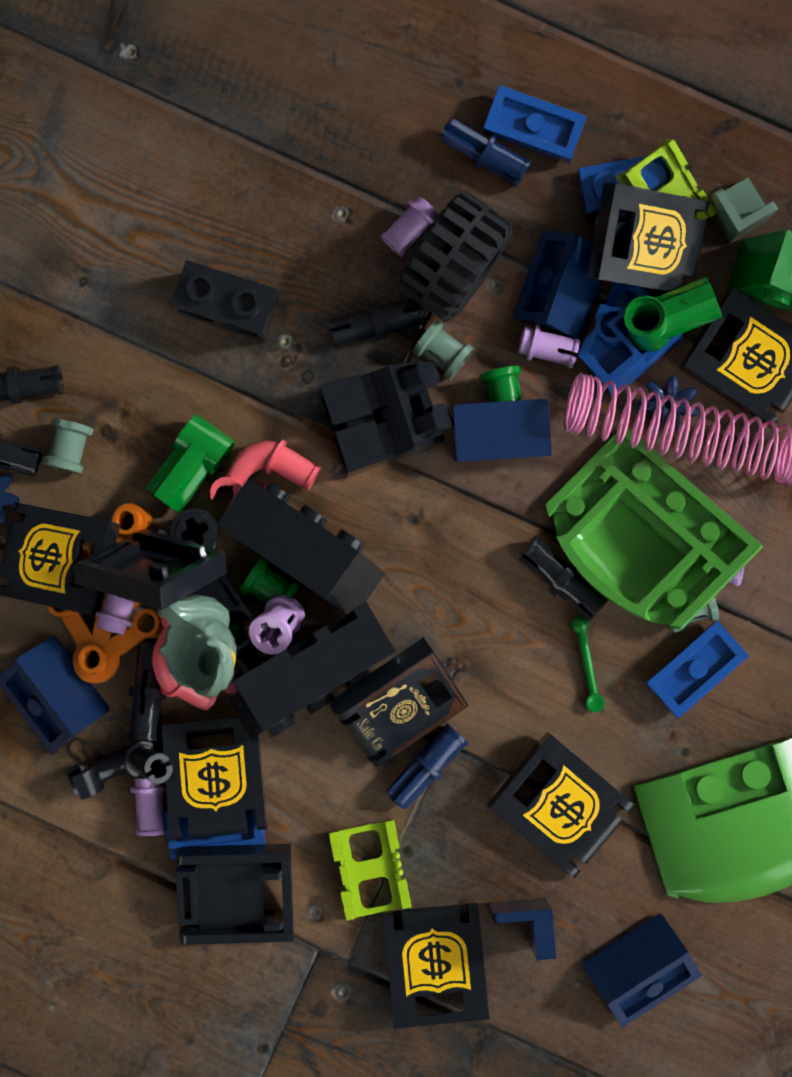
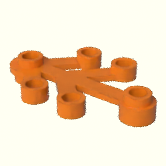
(100, 640)

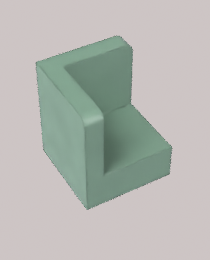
(740, 210)

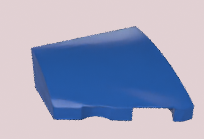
(609, 349)

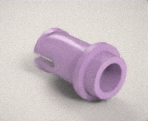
(410, 225)
(545, 346)
(115, 614)
(149, 807)

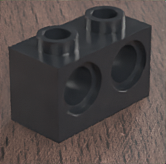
(225, 301)

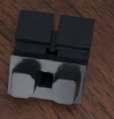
(402, 409)

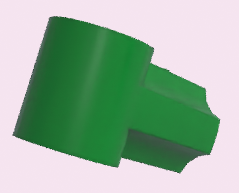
(676, 311)
(196, 453)

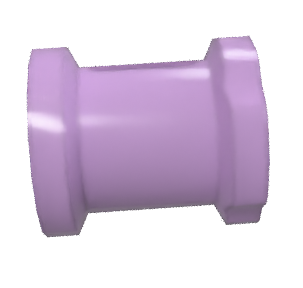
(279, 632)

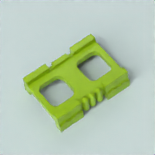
(681, 180)
(355, 871)

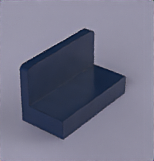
(558, 286)
(502, 430)
(52, 694)
(539, 918)
(641, 969)

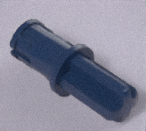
(485, 152)
(426, 767)

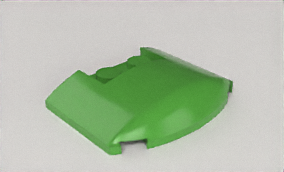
(647, 534)
(723, 825)

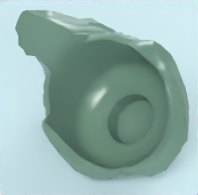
(199, 644)

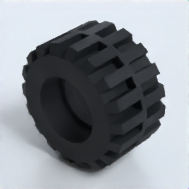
(455, 256)

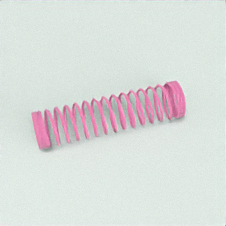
(580, 402)

